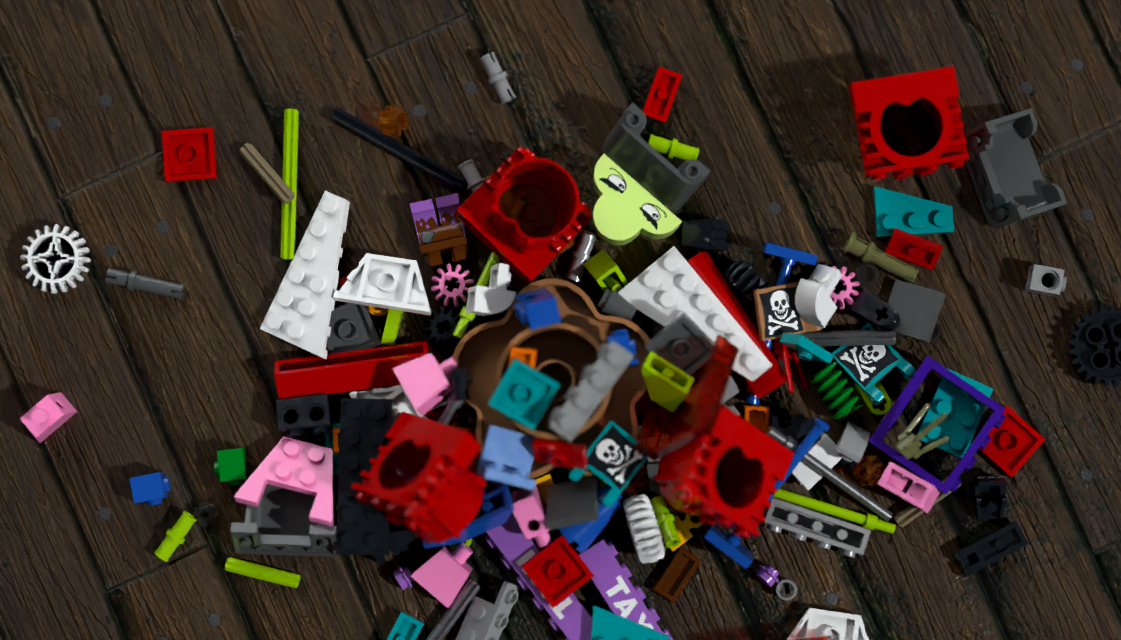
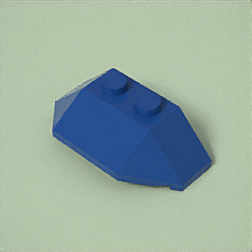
(493, 512)

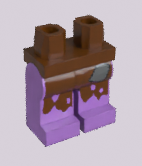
(440, 238)

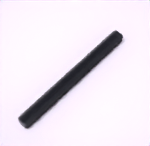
(397, 148)

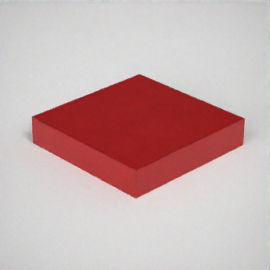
(189, 154)
(1012, 443)
(557, 571)

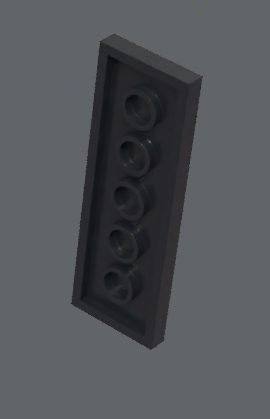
(362, 431)

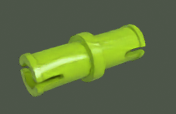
(673, 148)
(665, 521)
(175, 536)

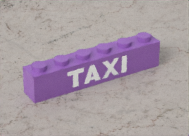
(517, 550)
(616, 587)

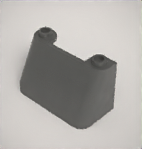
(647, 166)
(1007, 170)

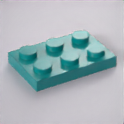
(962, 415)

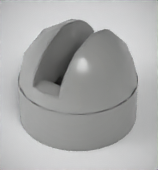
(781, 589)

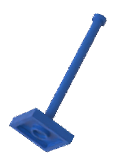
(788, 258)
(730, 543)

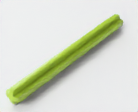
(290, 156)

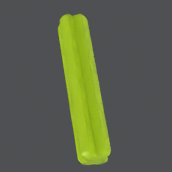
(262, 572)

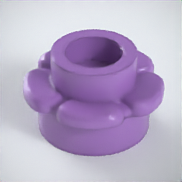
(767, 575)
(403, 577)

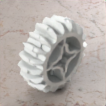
(55, 247)
(643, 528)

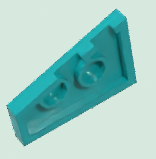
(909, 214)
(615, 627)

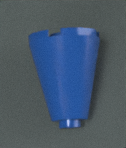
(587, 532)

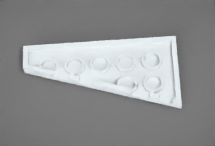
(674, 288)
(306, 294)

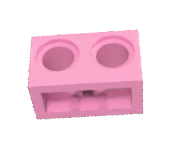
(909, 487)

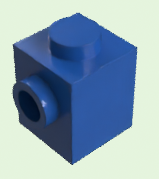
(150, 488)

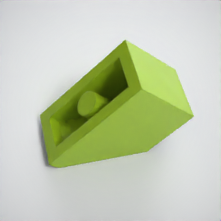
(605, 272)
(665, 382)

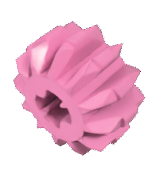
(448, 277)
(844, 295)

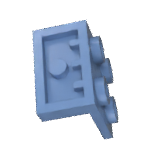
(507, 457)

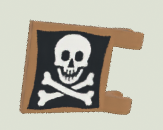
(778, 312)

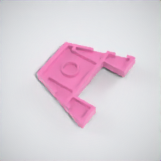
(299, 468)

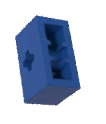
(537, 308)

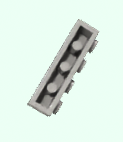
(592, 390)
(822, 528)

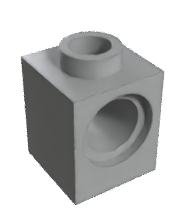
(1035, 284)

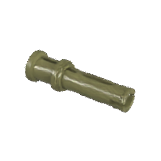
(870, 253)

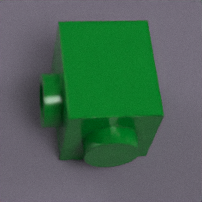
(232, 466)

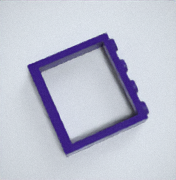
(967, 459)

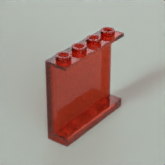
(696, 414)

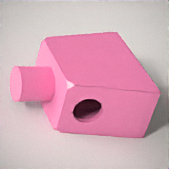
(426, 381)
(48, 415)
(529, 507)
(445, 573)

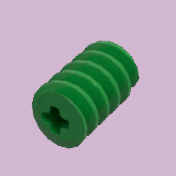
(835, 391)

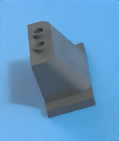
(283, 527)

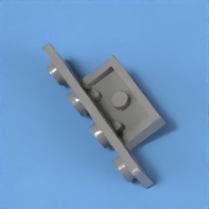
(487, 619)

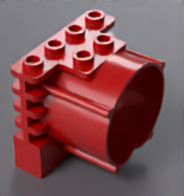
(934, 91)
(502, 235)
(749, 471)
(425, 478)

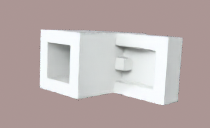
(814, 298)
(491, 299)

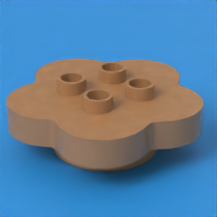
(562, 355)

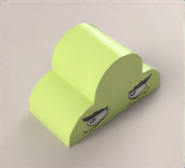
(627, 207)

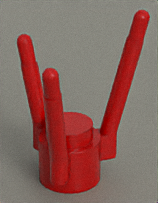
(784, 353)

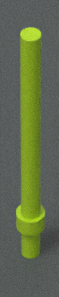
(484, 279)
(868, 520)

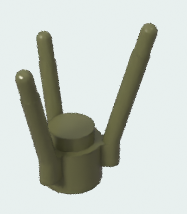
(910, 444)

